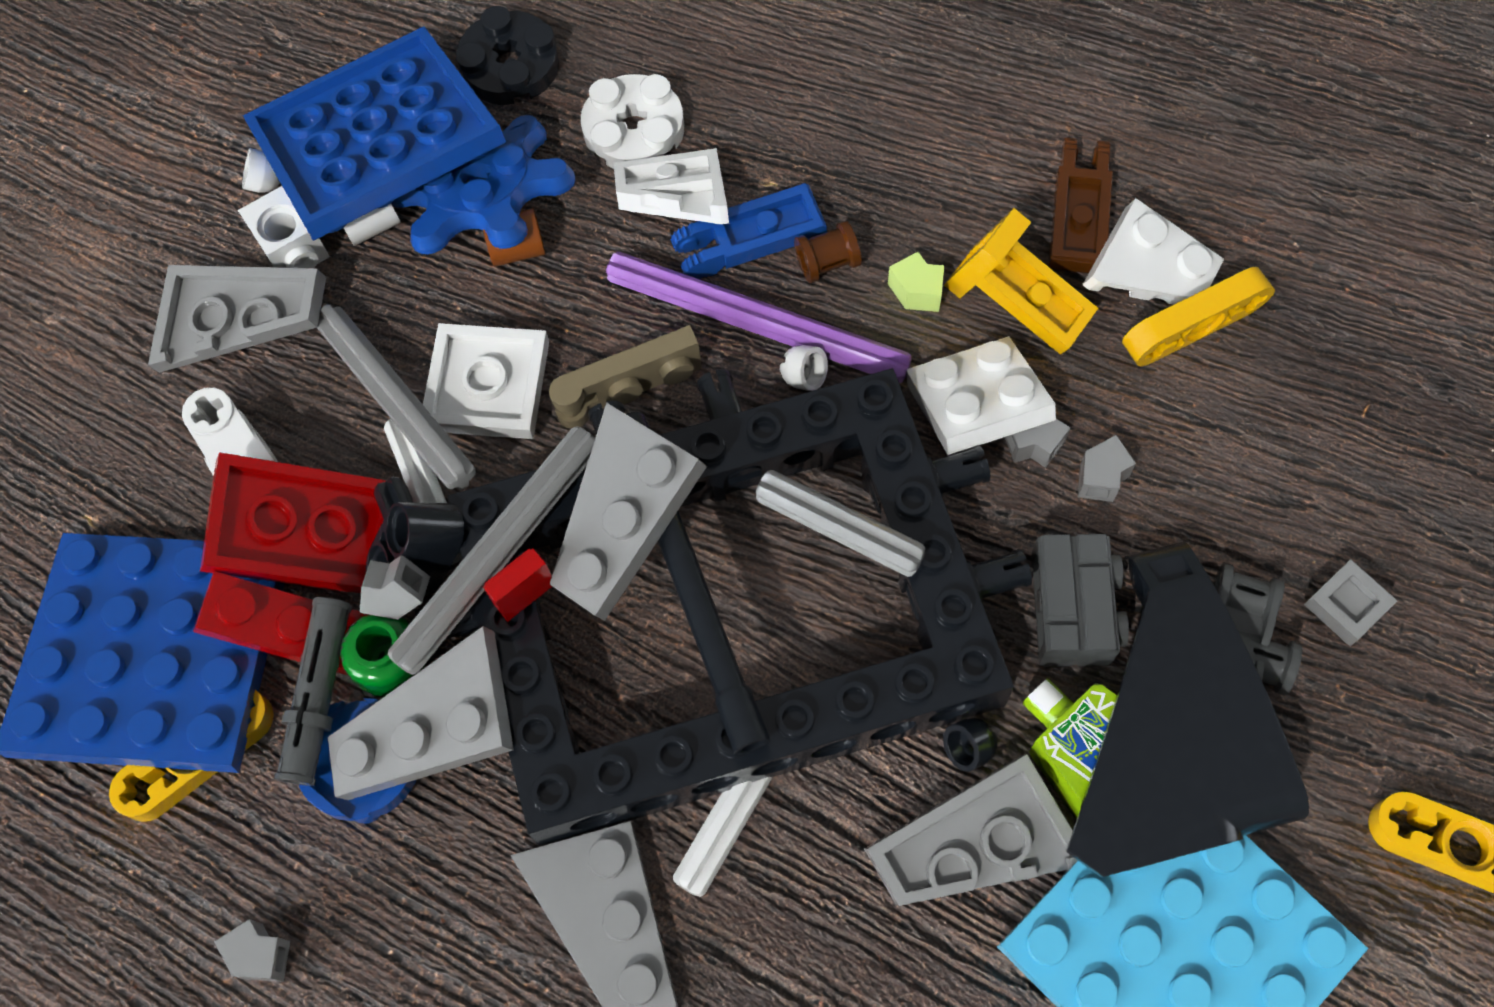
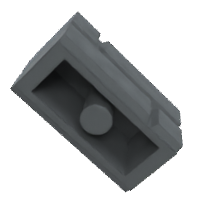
(1077, 600)

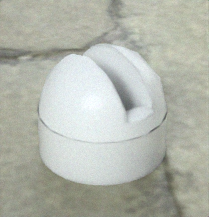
(258, 173)
(807, 357)

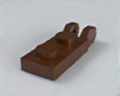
(1080, 209)

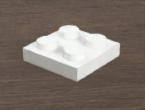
(486, 380)
(980, 395)

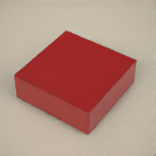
(519, 584)

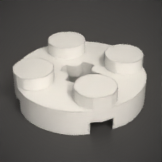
(628, 96)

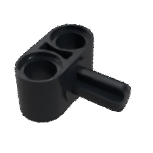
(419, 531)

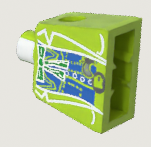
(1072, 737)

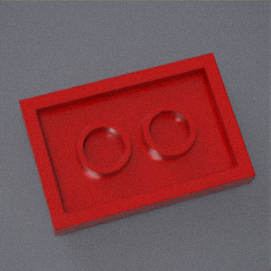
(290, 523)

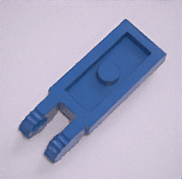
(752, 231)

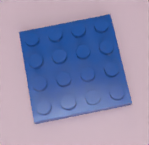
(372, 131)
(120, 669)

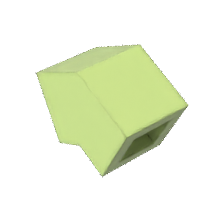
(917, 283)

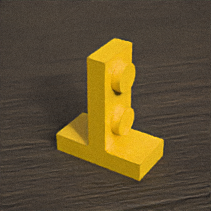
(1023, 284)

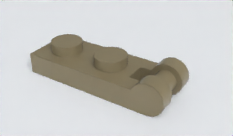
(625, 375)

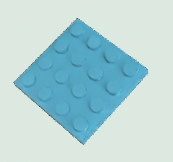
(1184, 935)

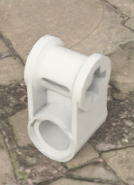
(229, 434)

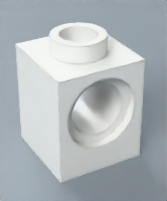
(282, 232)

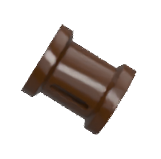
(827, 251)

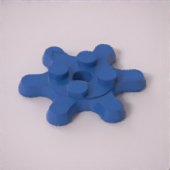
(492, 202)

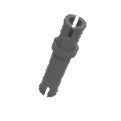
(313, 692)

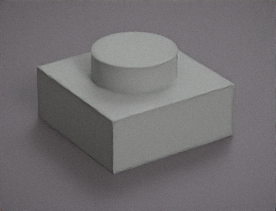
(1350, 603)

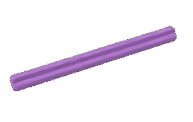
(755, 315)

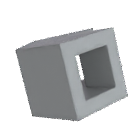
(1038, 442)
(1104, 469)
(392, 588)
(253, 954)

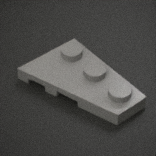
(621, 510)
(428, 724)
(977, 839)
(603, 914)

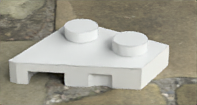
(673, 186)
(1152, 258)

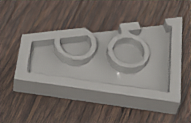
(230, 309)

